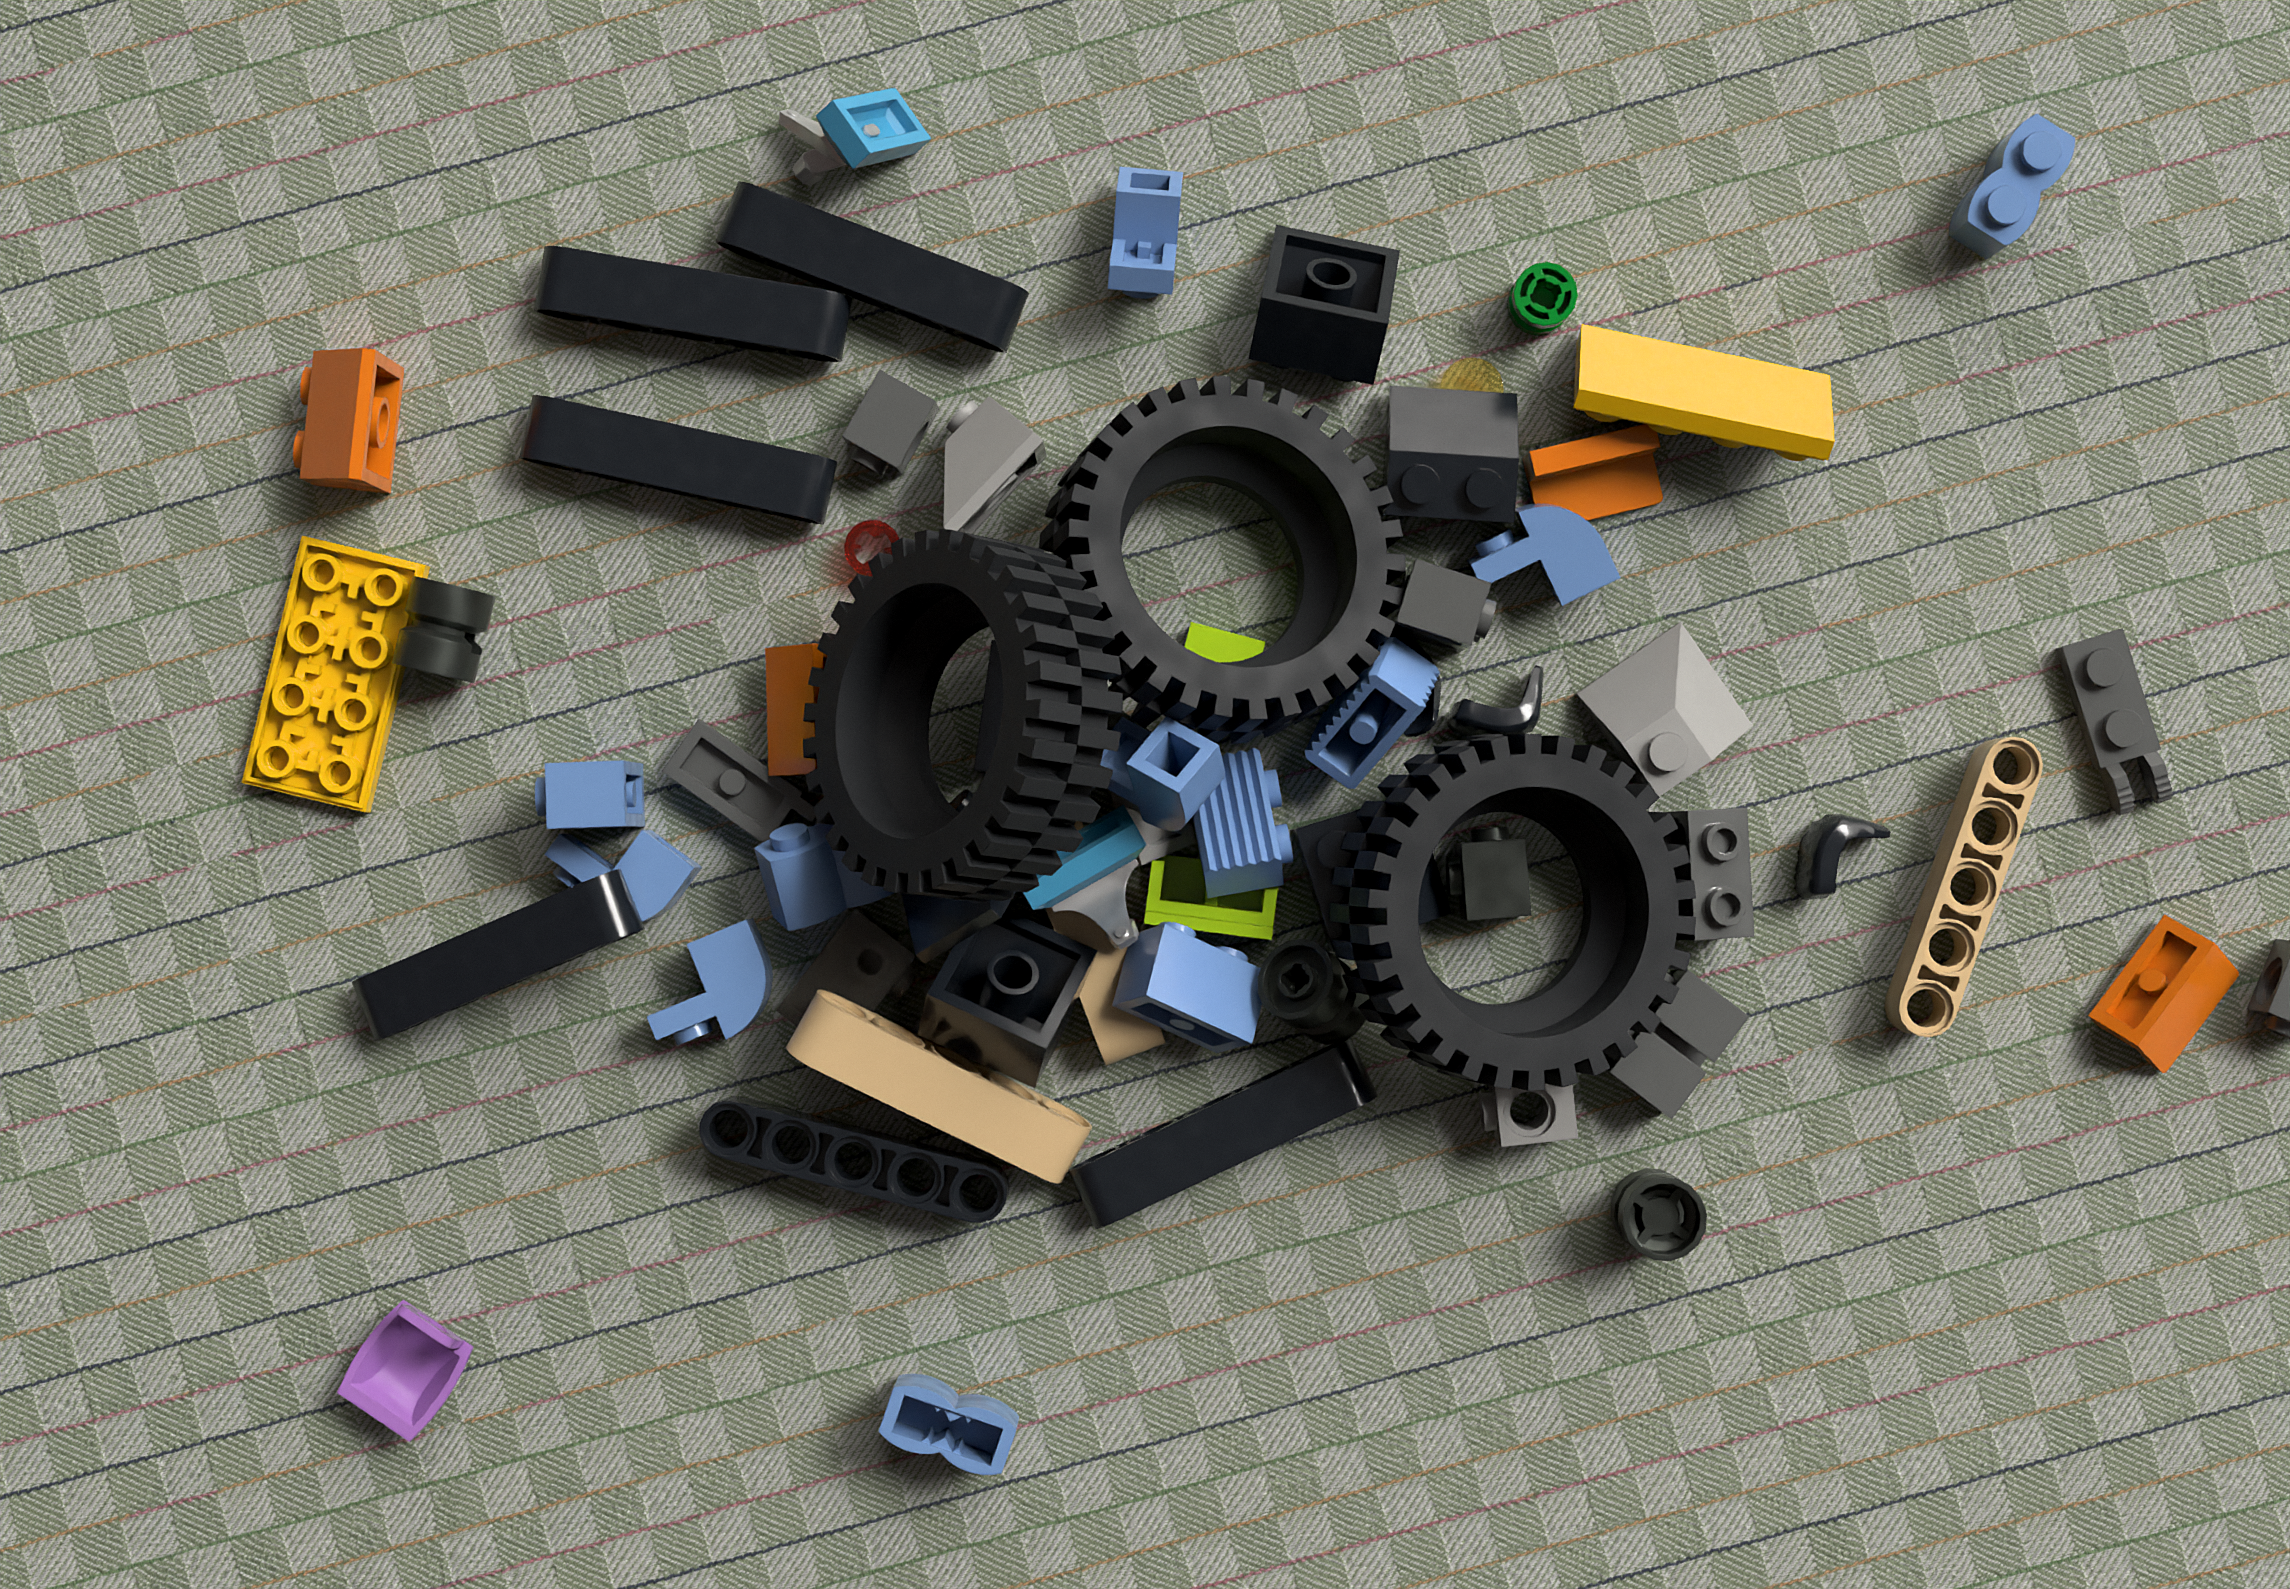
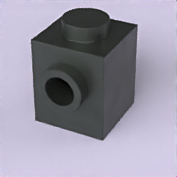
(1490, 875)

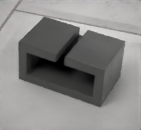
(1669, 1059)

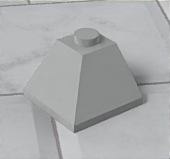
(985, 462)
(1665, 710)

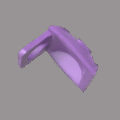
(405, 1370)

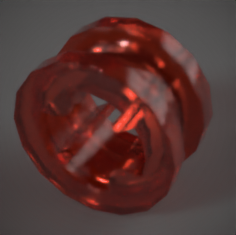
(877, 530)

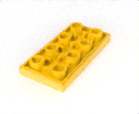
(1703, 394)
(333, 676)

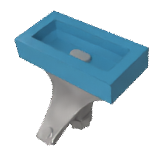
(855, 133)
(1096, 876)

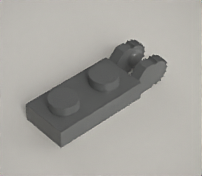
(2114, 716)
(735, 782)

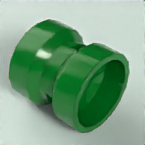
(1533, 307)

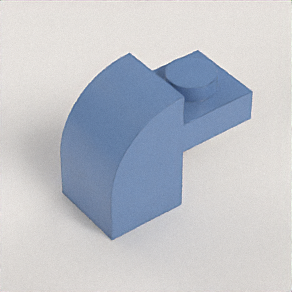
(1145, 232)
(1561, 542)
(1164, 771)
(651, 867)
(736, 985)

